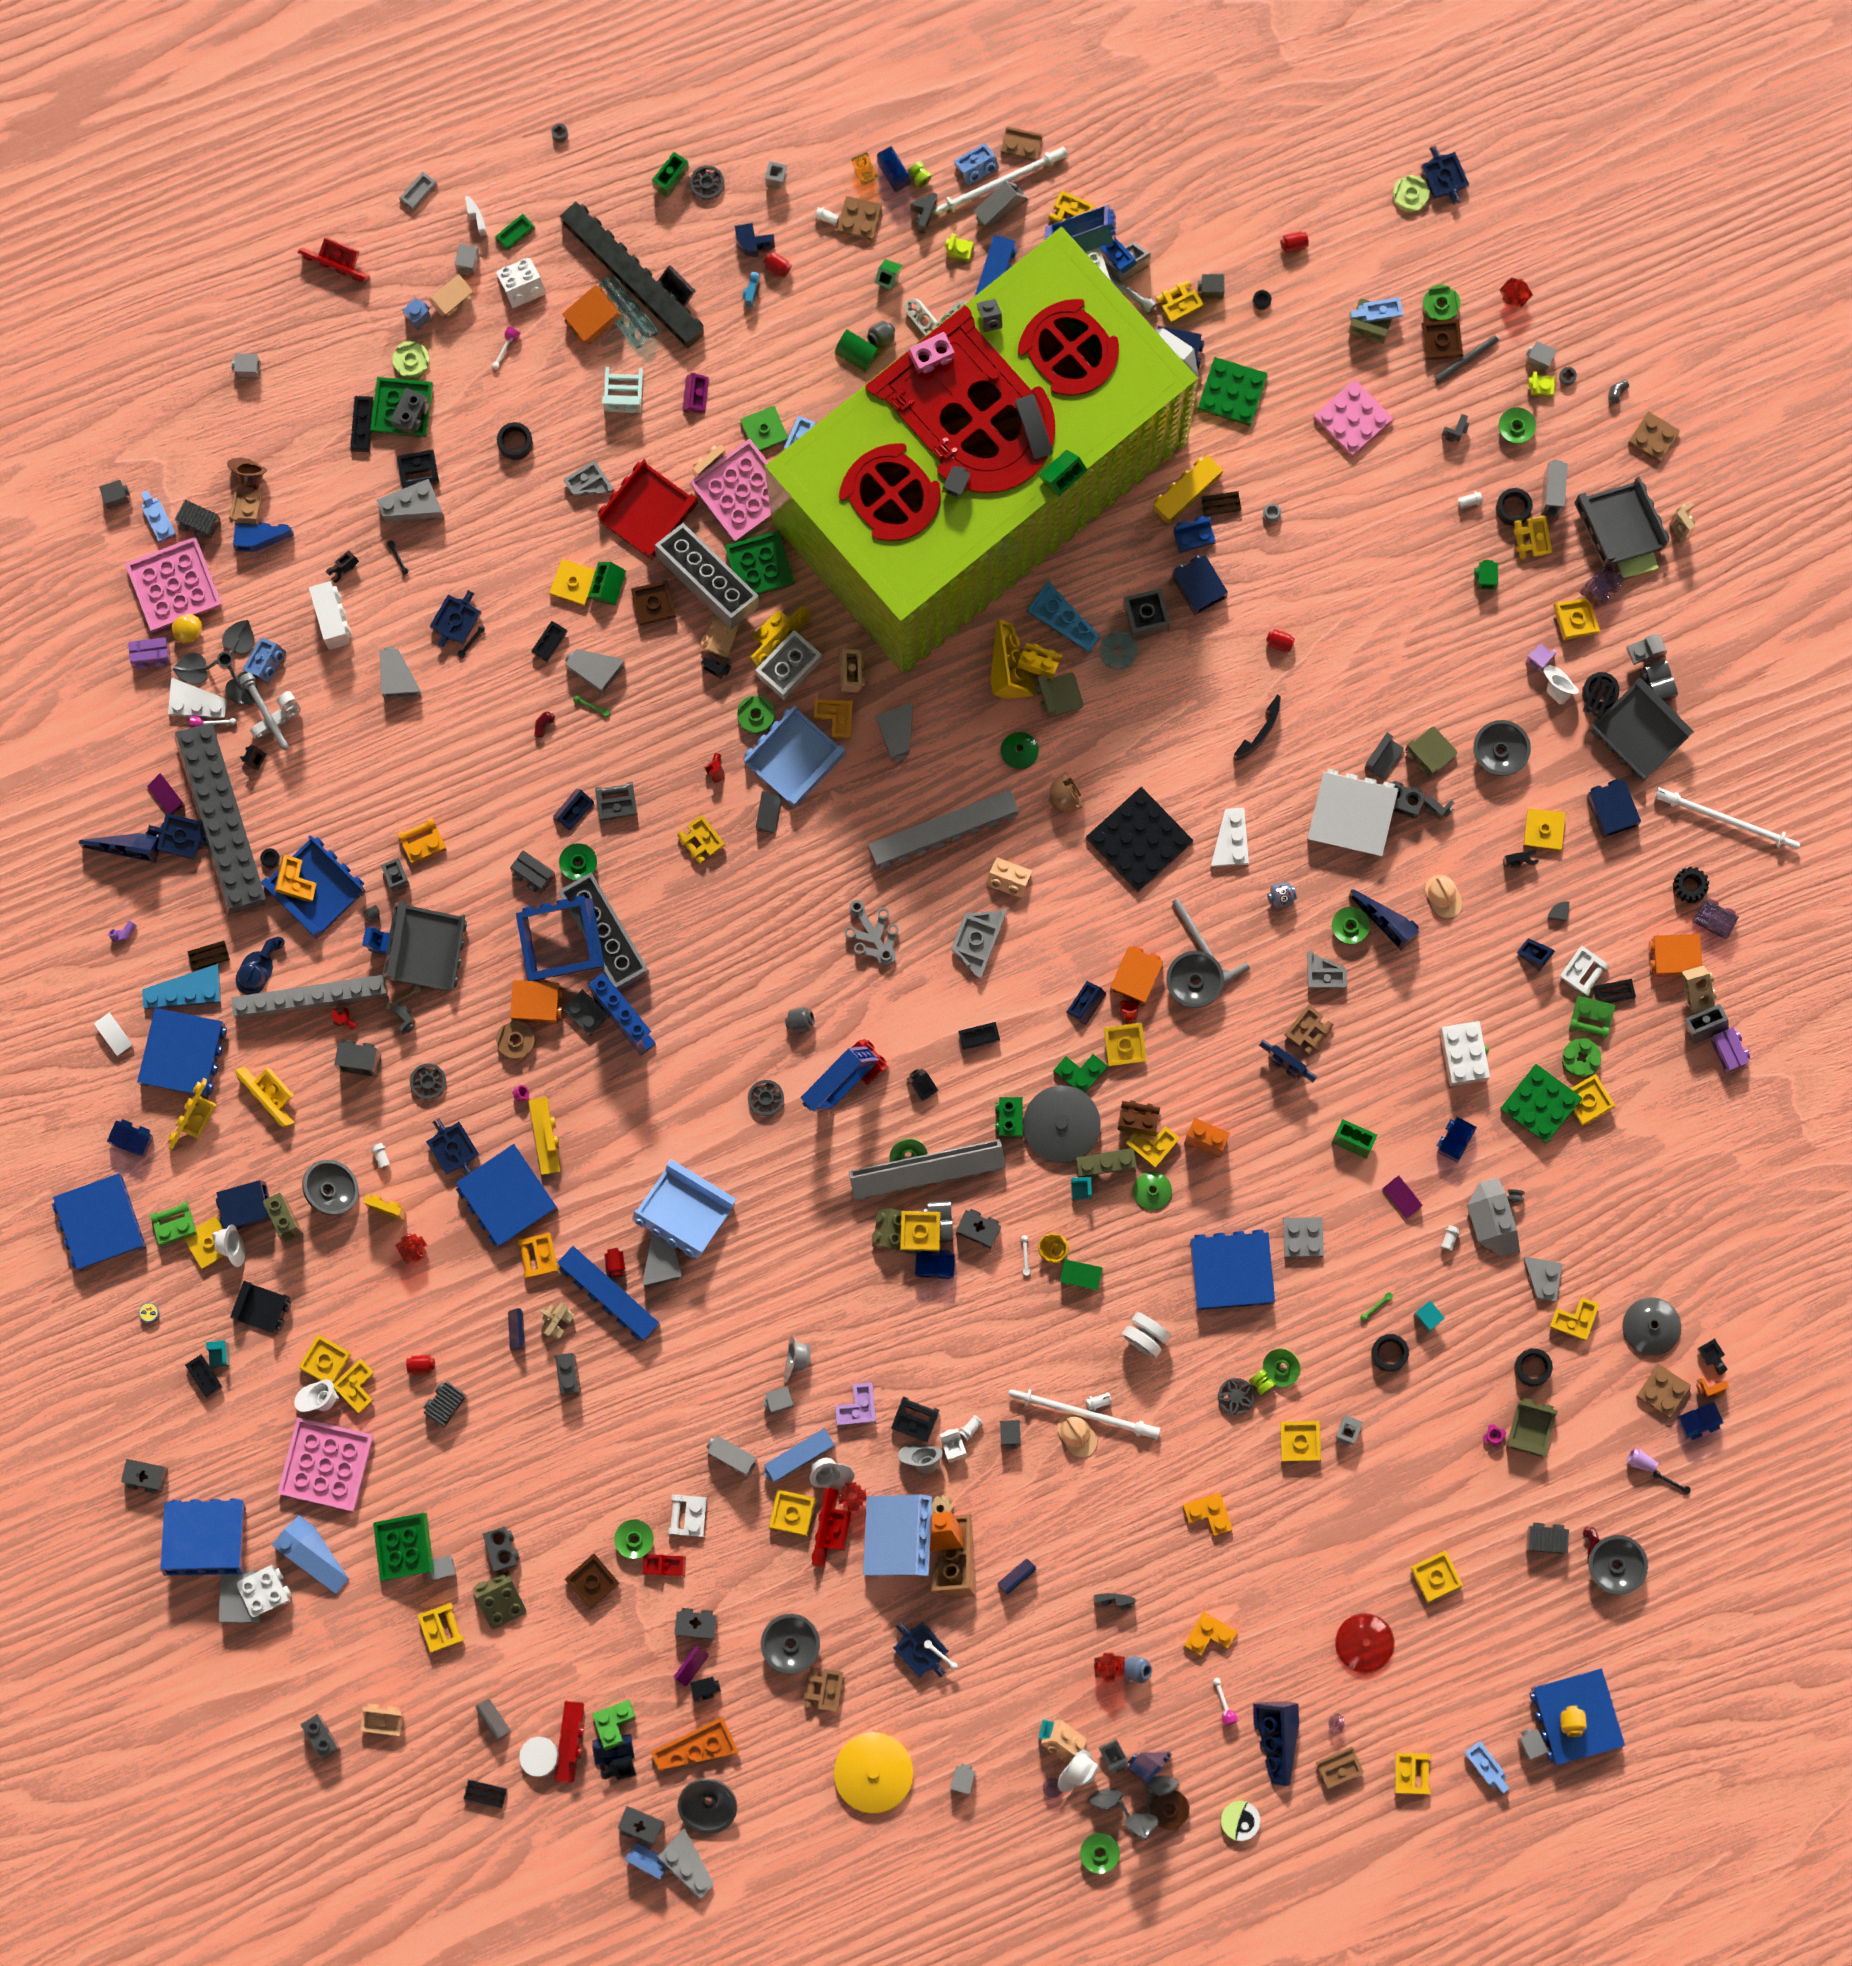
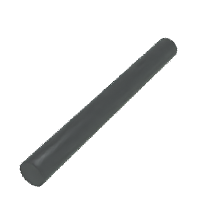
(1465, 359)

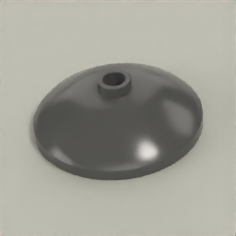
(1504, 736)
(1193, 966)
(336, 1180)
(1638, 1327)
(1632, 1564)
(785, 1629)
(707, 1815)

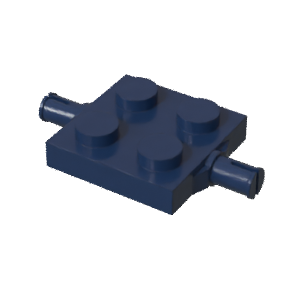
(1444, 175)
(455, 619)
(178, 836)
(1282, 1058)
(452, 1147)
(914, 1653)

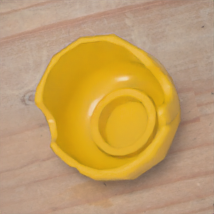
(186, 628)
(1053, 1248)

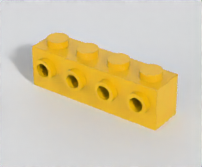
(1187, 489)

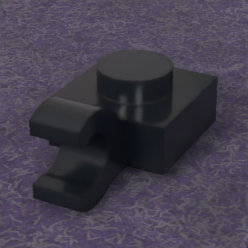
(342, 564)
(1515, 860)
(1712, 1353)
(621, 1768)

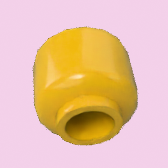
(1573, 1721)

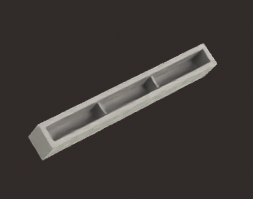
(943, 829)
(309, 997)
(927, 1169)

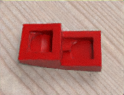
(664, 1565)

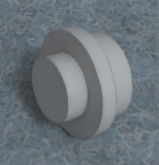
(1272, 513)

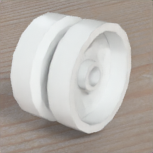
(1146, 1334)

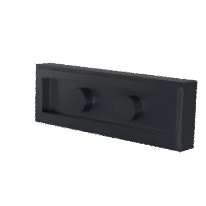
(361, 424)

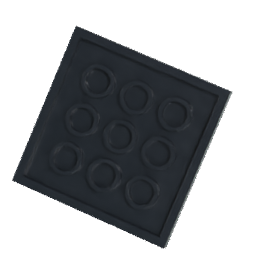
(1139, 839)

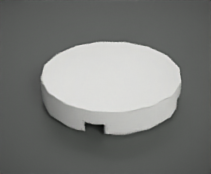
(539, 1756)

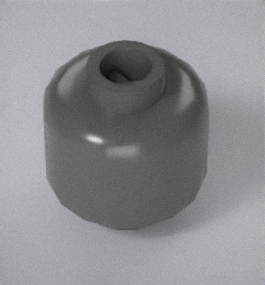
(881, 334)
(800, 1020)

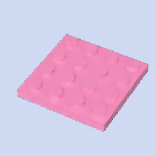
(736, 490)
(173, 584)
(325, 1464)

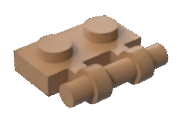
(1304, 1025)
(829, 1692)

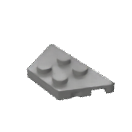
(977, 938)

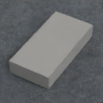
(418, 191)

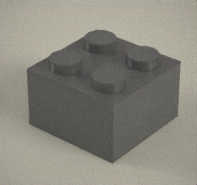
(1146, 613)
(357, 1058)

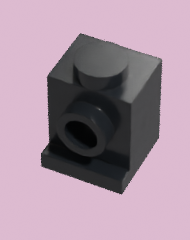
(705, 1688)

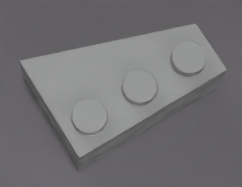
(411, 504)

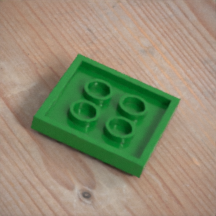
(1232, 391)
(387, 396)
(761, 562)
(1541, 1103)
(403, 1546)

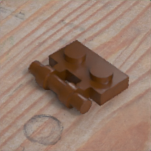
(1136, 1122)

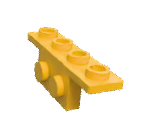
(776, 630)
(269, 1092)
(196, 1115)
(544, 1135)

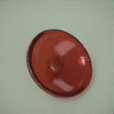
(1350, 1643)

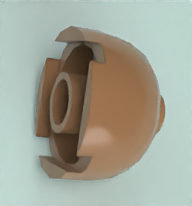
(1065, 795)

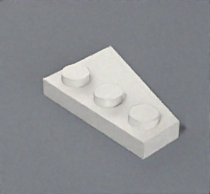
(192, 701)
(1232, 840)

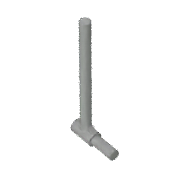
(1228, 975)

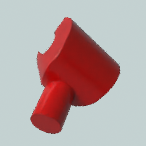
(715, 769)
(1129, 1011)
(341, 1020)

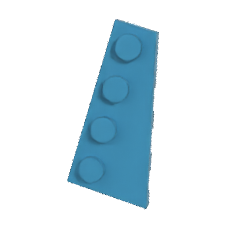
(1061, 617)
(190, 989)

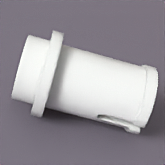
(826, 216)
(1470, 500)
(380, 1155)
(1450, 1237)
(1098, 1401)
(971, 1427)

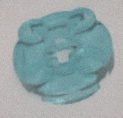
(1125, 658)

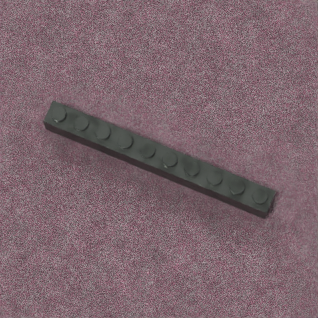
(632, 274)

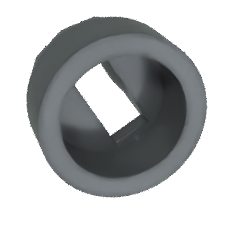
(372, 913)

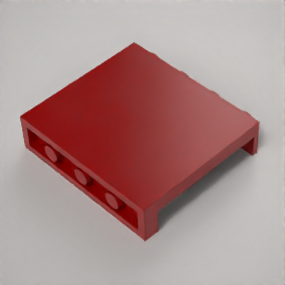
(646, 508)

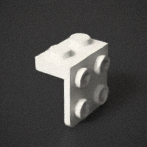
(521, 282)
(264, 1590)

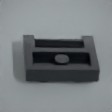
(417, 463)
(913, 1425)

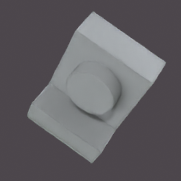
(1648, 649)

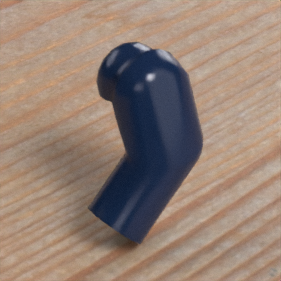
(271, 945)

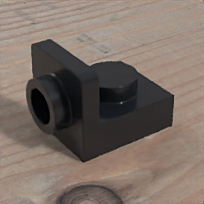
(713, 667)
(922, 1083)

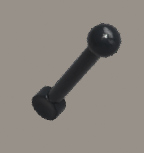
(391, 544)
(461, 653)
(1686, 1490)

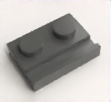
(585, 1012)

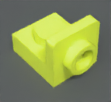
(959, 248)
(1541, 385)

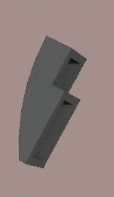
(1033, 426)

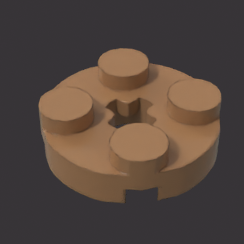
(509, 1031)

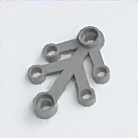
(873, 935)

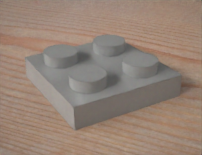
(1303, 1237)

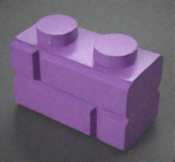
(149, 652)
(1730, 1050)

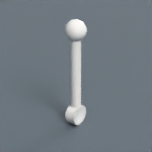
(1026, 1271)
(928, 1644)

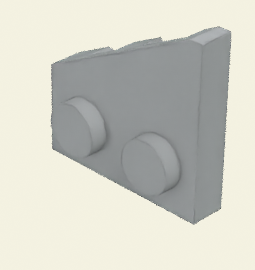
(588, 481)
(1324, 973)
(1544, 1277)

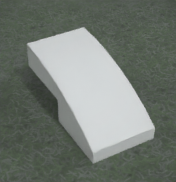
(474, 213)
(113, 1034)

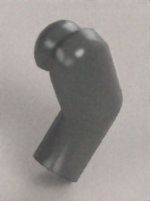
(1615, 390)

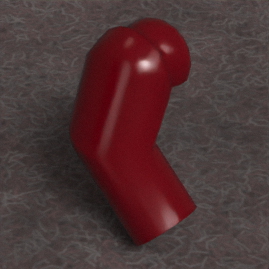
(541, 721)
(1593, 1537)

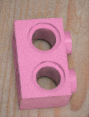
(928, 349)

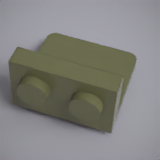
(1374, 331)
(1059, 694)
(1431, 751)
(888, 1230)
(499, 1600)

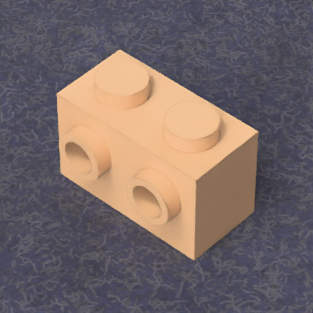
(451, 295)
(851, 670)

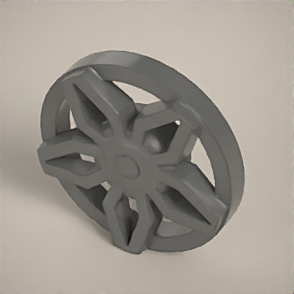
(707, 182)
(428, 1081)
(766, 1097)
(1236, 1396)

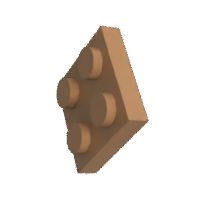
(859, 218)
(1654, 436)
(1663, 1390)

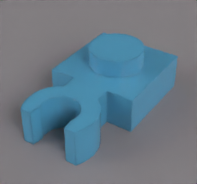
(750, 293)

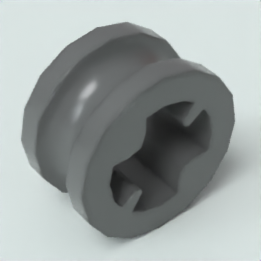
(563, 137)
(1563, 380)
(1515, 1195)

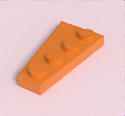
(699, 1745)

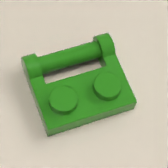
(1593, 1010)
(175, 1229)

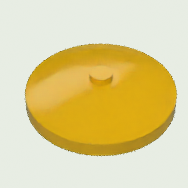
(873, 1772)

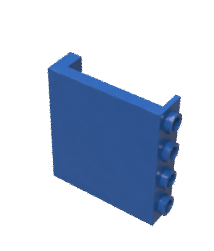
(333, 892)
(621, 1013)
(181, 1052)
(505, 1196)
(98, 1222)
(1232, 1270)
(202, 1537)
(1589, 1694)

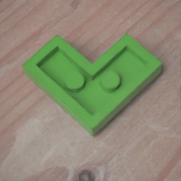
(609, 1720)

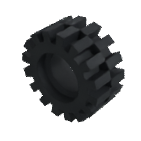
(1687, 895)

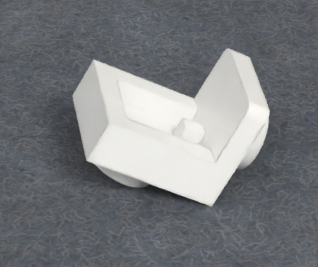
(953, 1445)

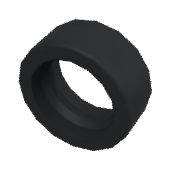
(514, 426)
(1514, 492)
(1590, 680)
(1390, 1338)
(1533, 1352)

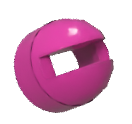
(518, 1090)

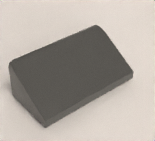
(768, 812)
(493, 1719)

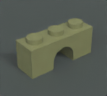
(1098, 1164)

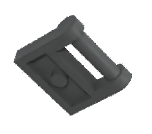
(616, 807)

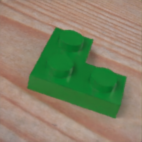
(1082, 1077)

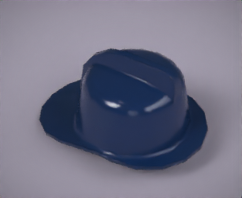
(253, 973)

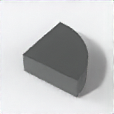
(1559, 911)

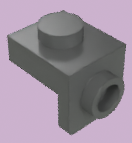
(990, 315)
(1455, 435)
(1433, 807)
(403, 1013)
(1114, 1756)

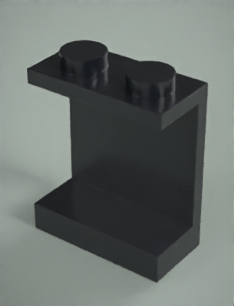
(260, 1308)

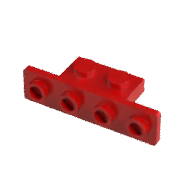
(336, 256)
(832, 1528)
(569, 1741)

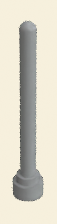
(1147, 304)
(248, 682)

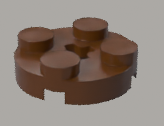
(1178, 1816)

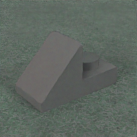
(925, 209)
(395, 875)

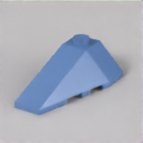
(308, 1550)

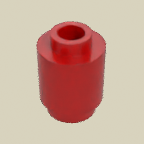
(1294, 241)
(777, 264)
(1280, 640)
(614, 1262)
(420, 1364)

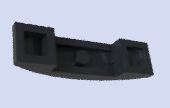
(1247, 747)

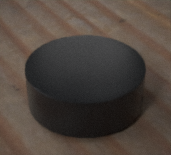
(1262, 299)
(270, 858)

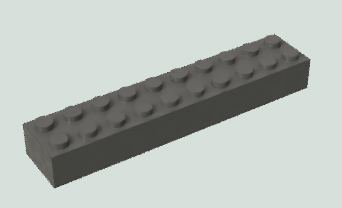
(220, 818)

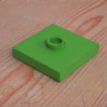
(764, 428)

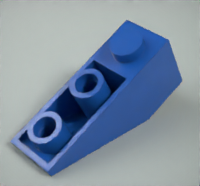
(256, 537)

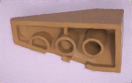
(956, 1567)

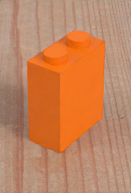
(591, 315)
(1674, 954)
(1136, 975)
(536, 1001)
(1207, 1137)

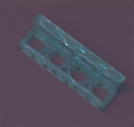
(631, 310)

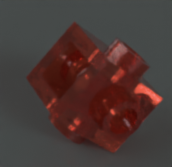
(1515, 292)
(405, 1245)
(855, 1504)
(1109, 1667)

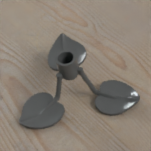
(193, 665)
(1139, 1824)

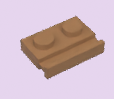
(1021, 143)
(245, 507)
(1339, 1767)

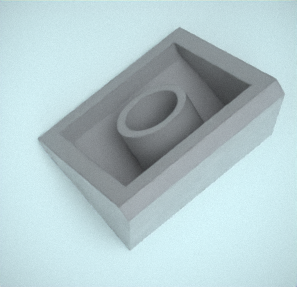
(1141, 256)

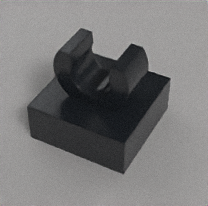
(253, 757)

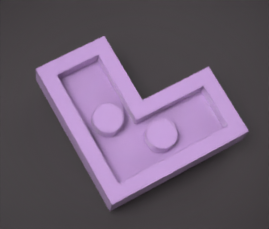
(862, 1411)

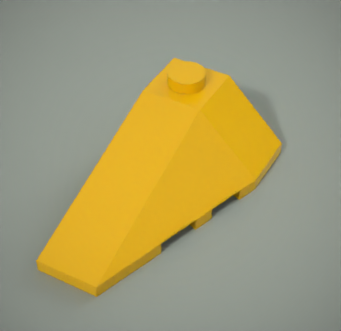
(1006, 678)

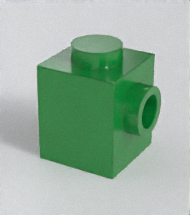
(888, 274)
(1486, 575)

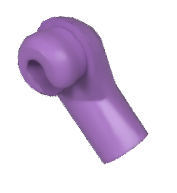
(123, 934)

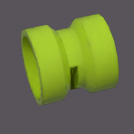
(919, 174)
(1261, 1382)

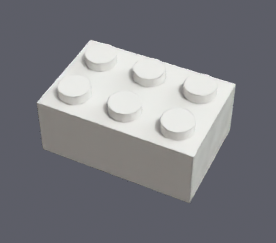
(330, 615)
(789, 665)
(1464, 1054)

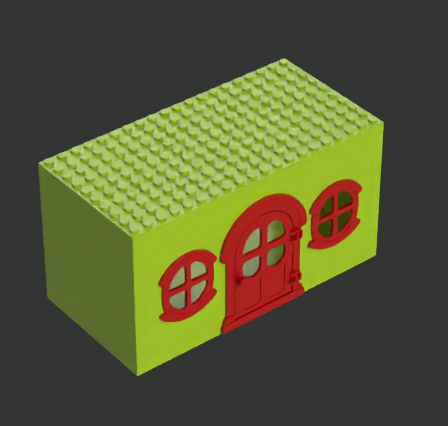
(955, 556)

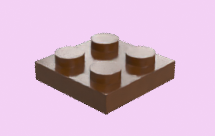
(1442, 339)
(653, 602)
(592, 1581)

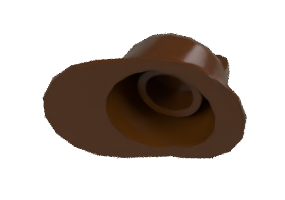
(247, 471)

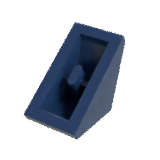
(1535, 953)

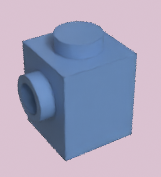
(417, 313)

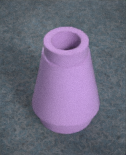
(1641, 1460)

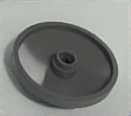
(1061, 1124)

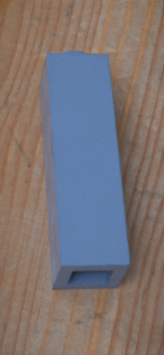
(798, 1456)

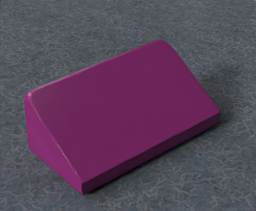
(695, 393)
(165, 794)
(1402, 1196)
(691, 1666)

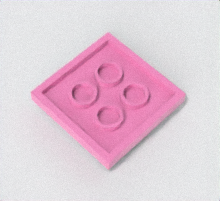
(1353, 418)

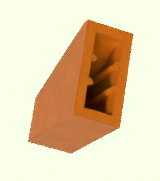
(945, 1532)

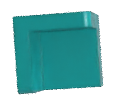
(1081, 1188)
(1429, 1316)
(218, 1353)
(1046, 1729)

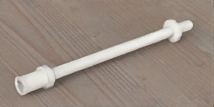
(1048, 160)
(1675, 799)
(1138, 1428)

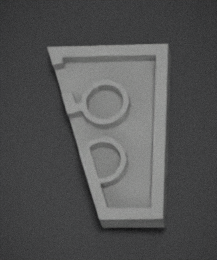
(686, 1865)

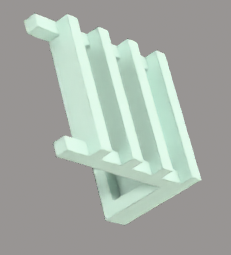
(624, 404)

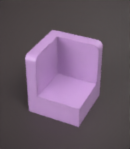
(1540, 657)

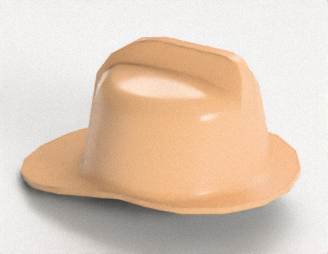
(1443, 896)
(1077, 1435)

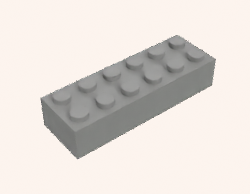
(707, 576)
(620, 956)

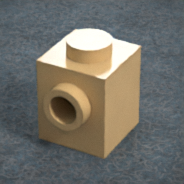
(941, 1505)

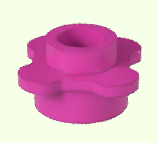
(1492, 1429)

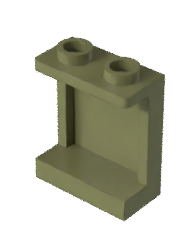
(282, 1217)
(1531, 1428)

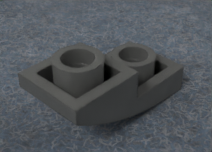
(1121, 1600)

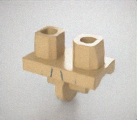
(551, 1327)

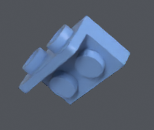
(977, 163)
(264, 660)
(646, 1860)

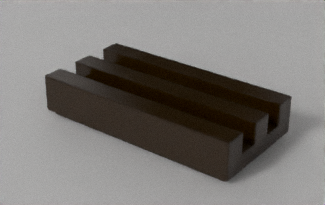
(1220, 503)
(207, 948)

